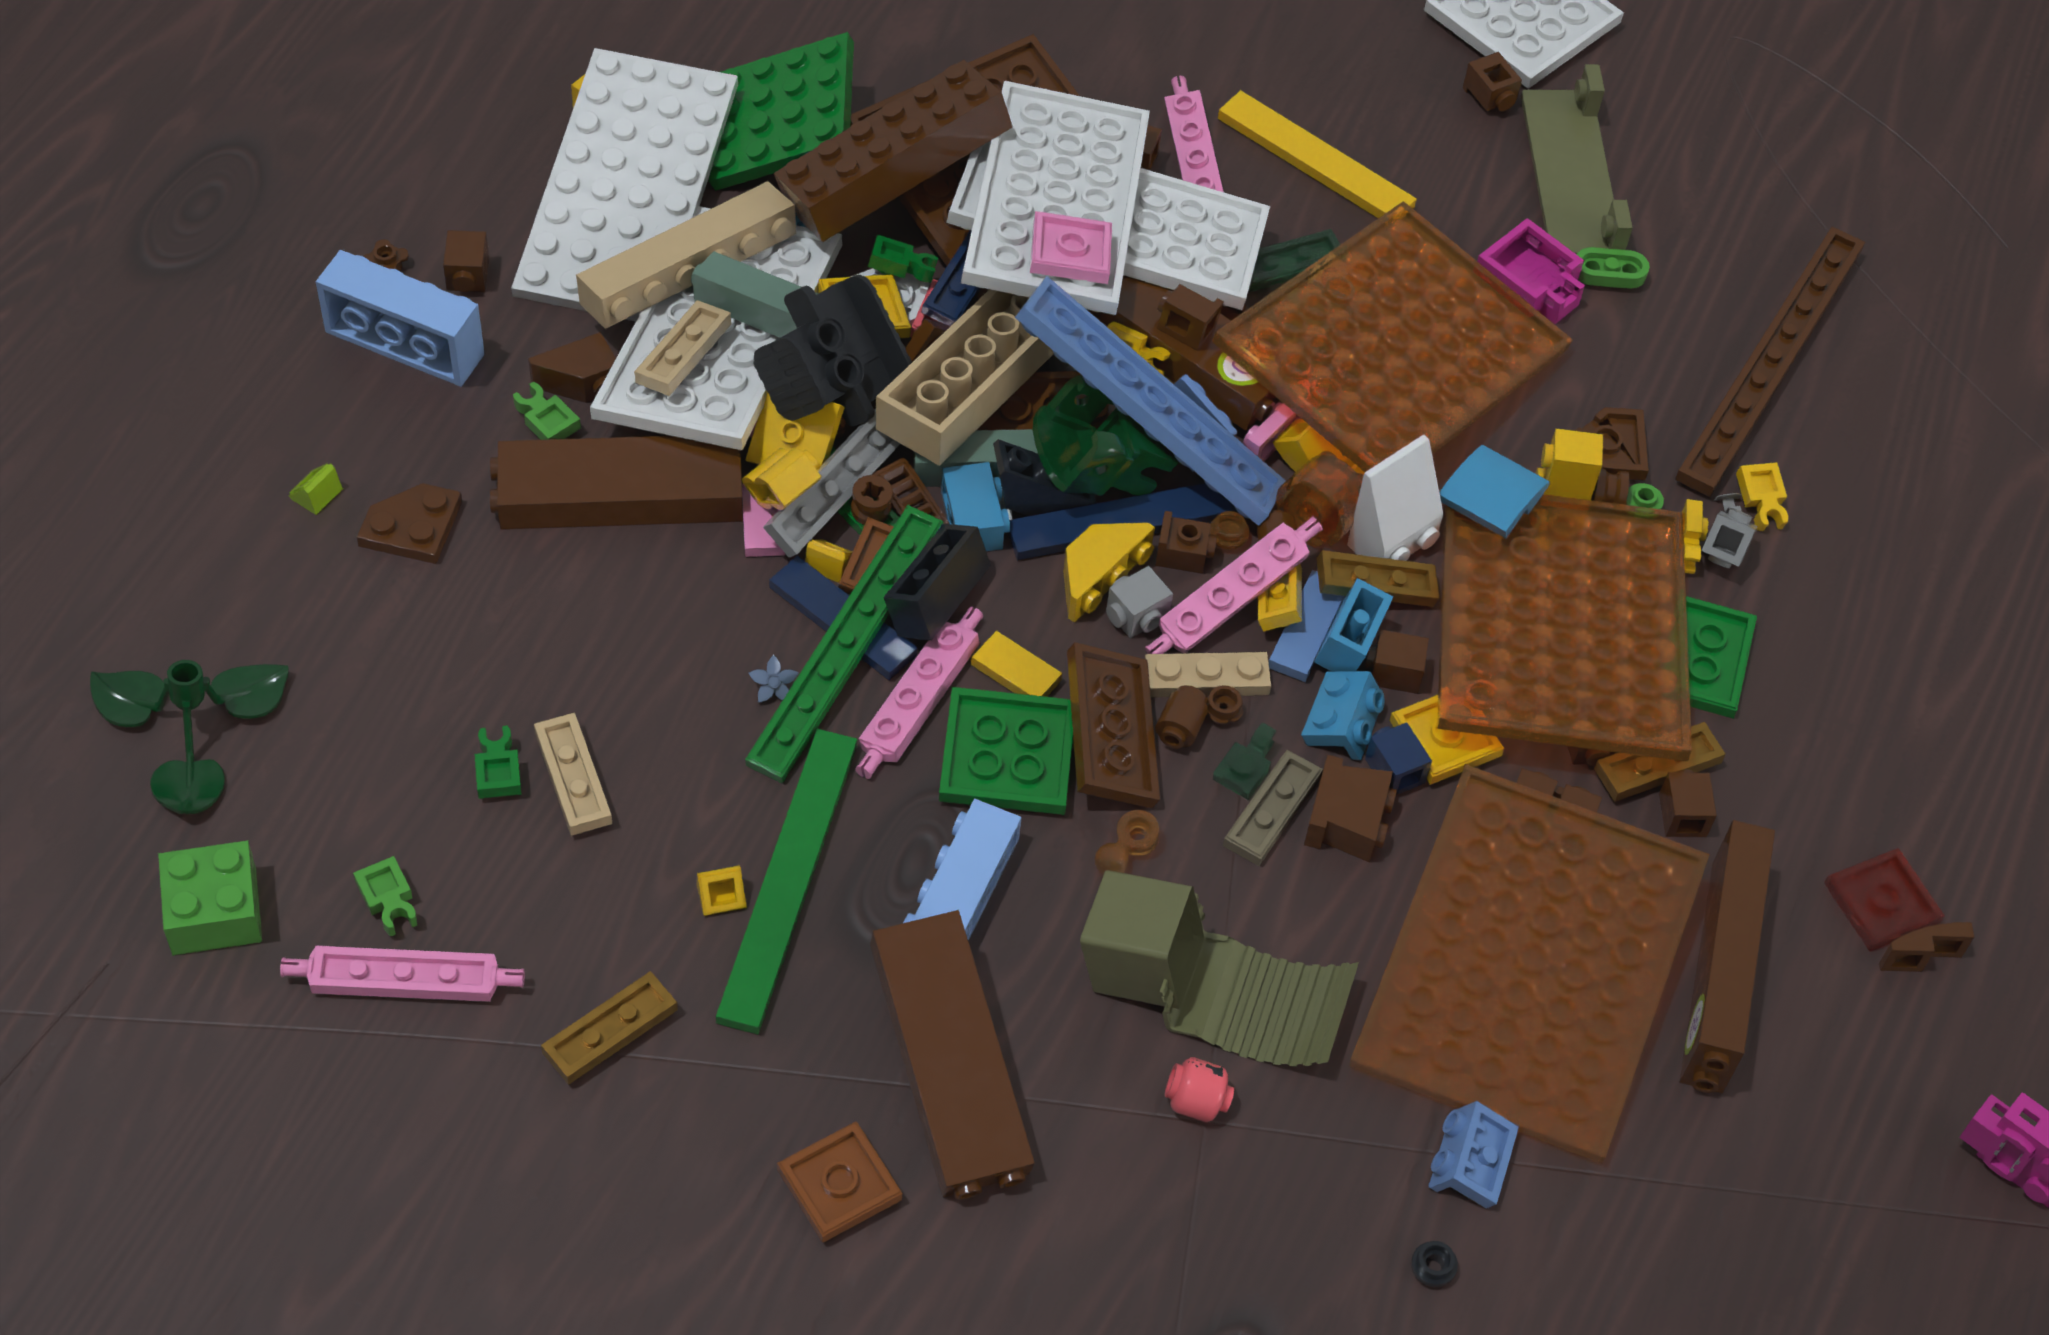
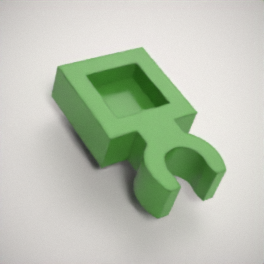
(545, 417)
(386, 891)

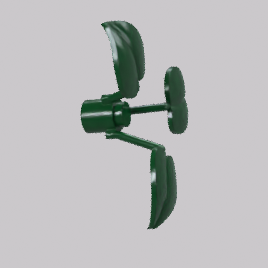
(131, 696)

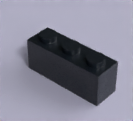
(937, 581)

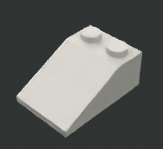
(1398, 505)

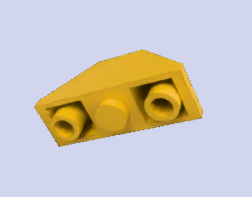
(1101, 558)

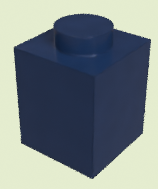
(1400, 752)

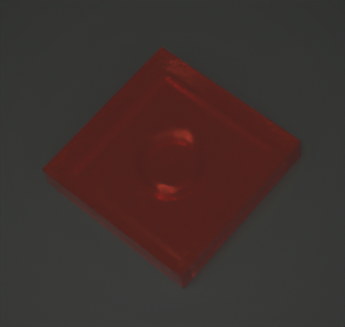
(1883, 899)

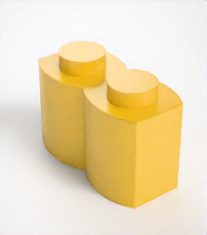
(782, 478)

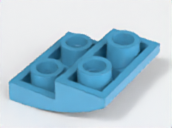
(1493, 490)

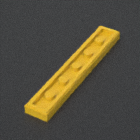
(1312, 155)

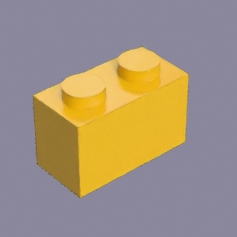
(1572, 463)

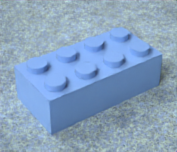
(400, 317)

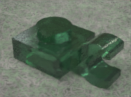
(1246, 767)

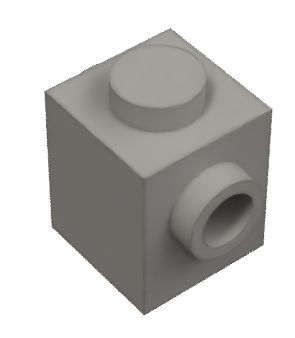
(1729, 538)
(1138, 602)

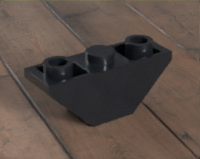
(1027, 485)

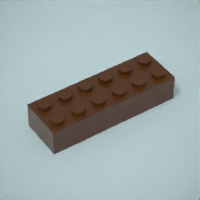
(894, 149)

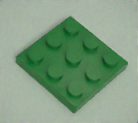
(1007, 750)

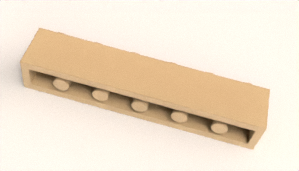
(666, 261)

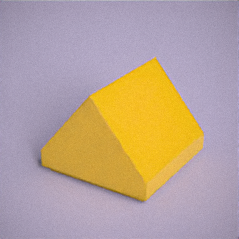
(827, 558)
(721, 890)

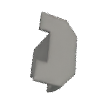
(1728, 501)

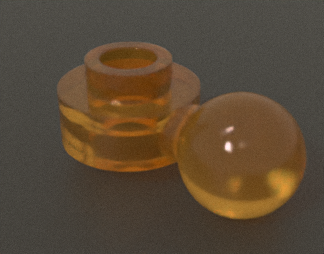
(1115, 855)

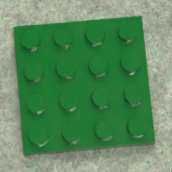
(784, 109)

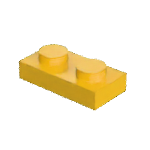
(1282, 602)

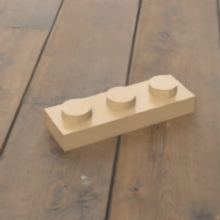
(683, 348)
(1243, 671)
(573, 774)

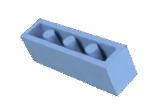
(970, 865)

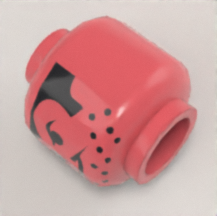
(1199, 1089)

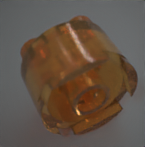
(1322, 490)

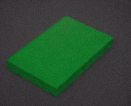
(1717, 655)

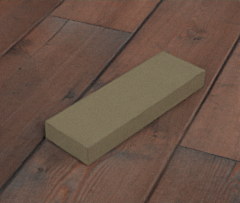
(1272, 807)

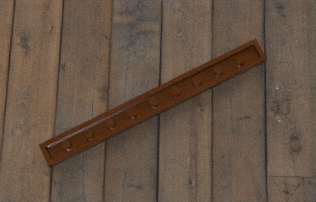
(1769, 362)

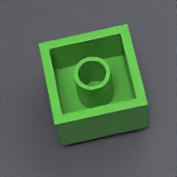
(209, 897)

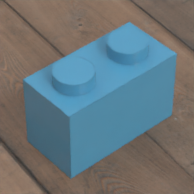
(973, 499)
(1353, 628)

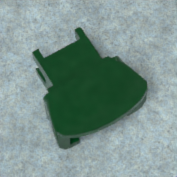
(1094, 459)

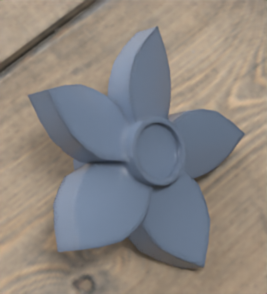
(773, 679)

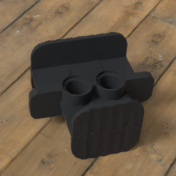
(835, 334)

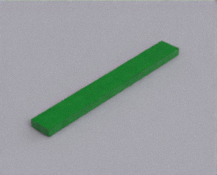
(839, 649)
(786, 882)

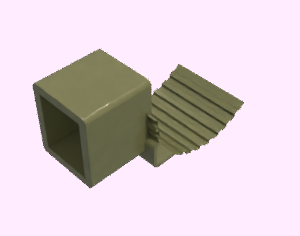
(1152, 948)

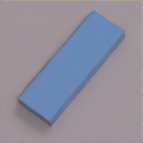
(1302, 640)

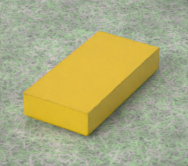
(1015, 667)

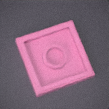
(1071, 247)

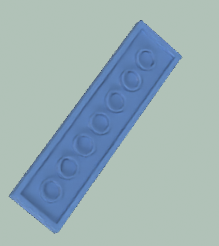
(1151, 400)

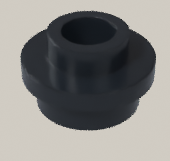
(1437, 1252)

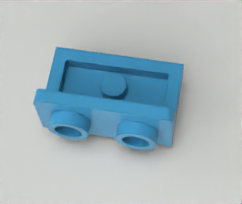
(1344, 712)

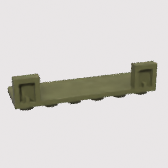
(1573, 166)

